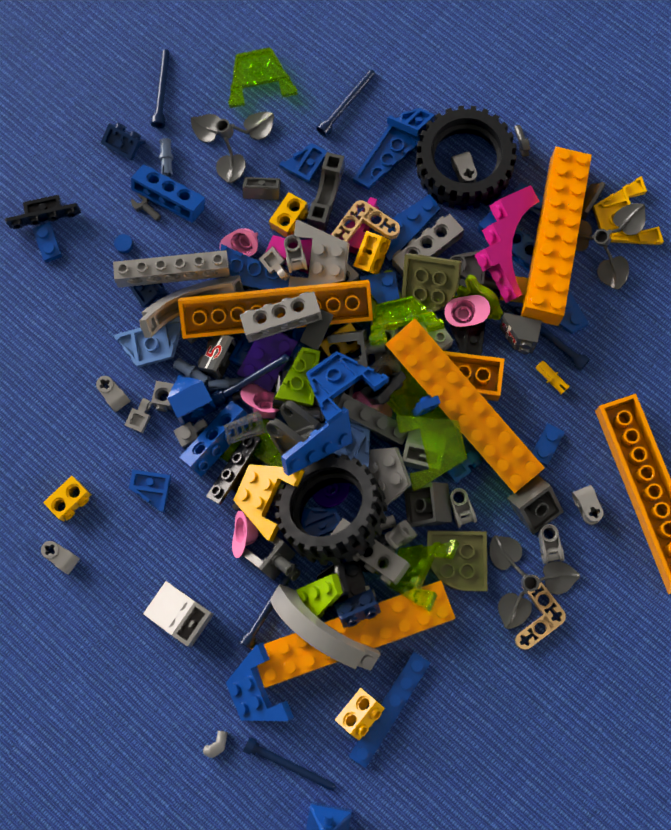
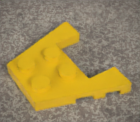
(606, 209)
(257, 493)

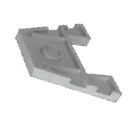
(327, 257)
(389, 472)

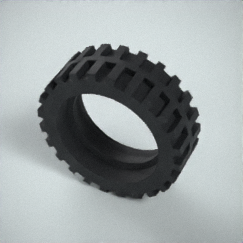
(469, 122)
(352, 538)

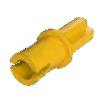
(552, 377)

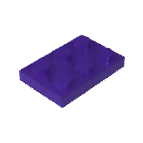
(264, 352)

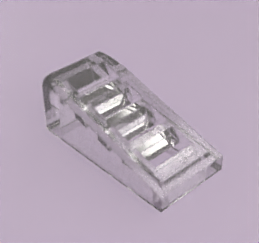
(251, 432)

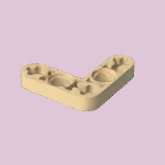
(365, 217)
(545, 618)

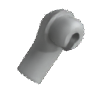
(217, 747)

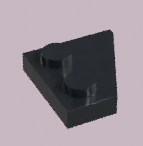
(469, 338)

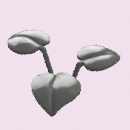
(208, 126)
(615, 270)
(557, 575)

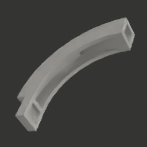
(167, 307)
(318, 634)

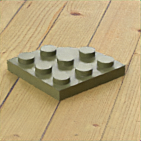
(430, 280)
(468, 567)

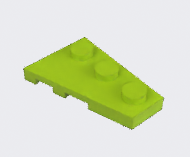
(295, 384)
(321, 594)

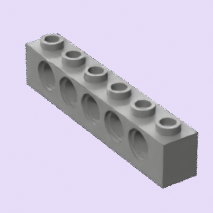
(171, 269)

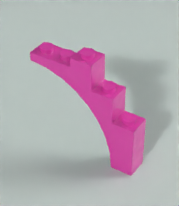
(500, 236)
(355, 242)

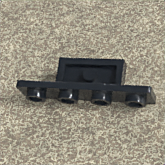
(42, 210)
(235, 470)

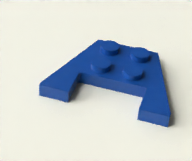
(337, 375)
(249, 692)

